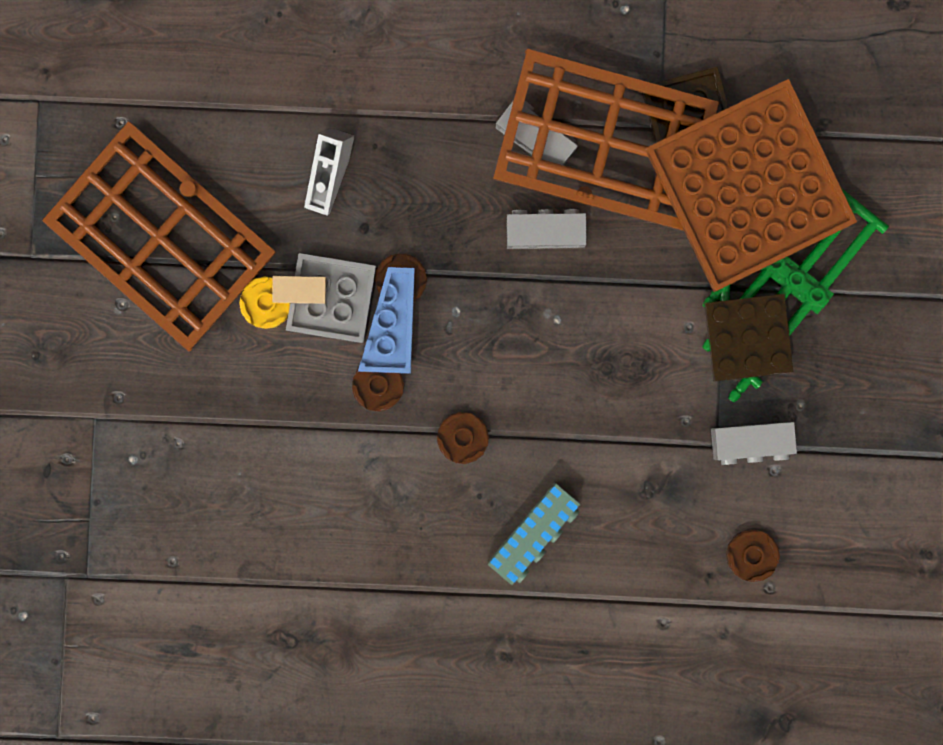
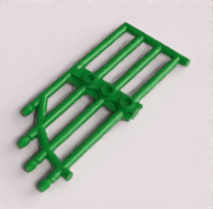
(800, 283)

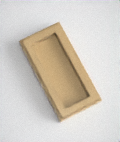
(299, 290)

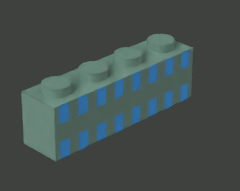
(533, 534)

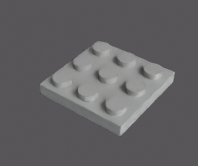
(347, 299)

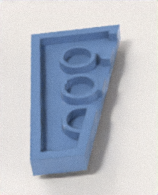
(390, 335)

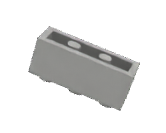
(557, 148)
(546, 229)
(753, 442)

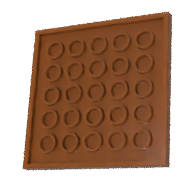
(751, 185)

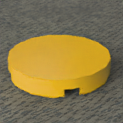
(258, 306)

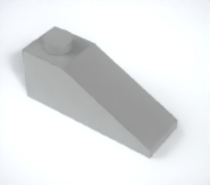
(328, 169)

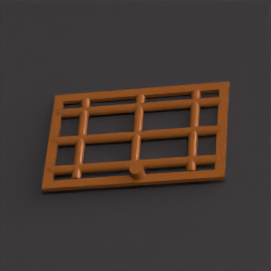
(606, 140)
(188, 188)

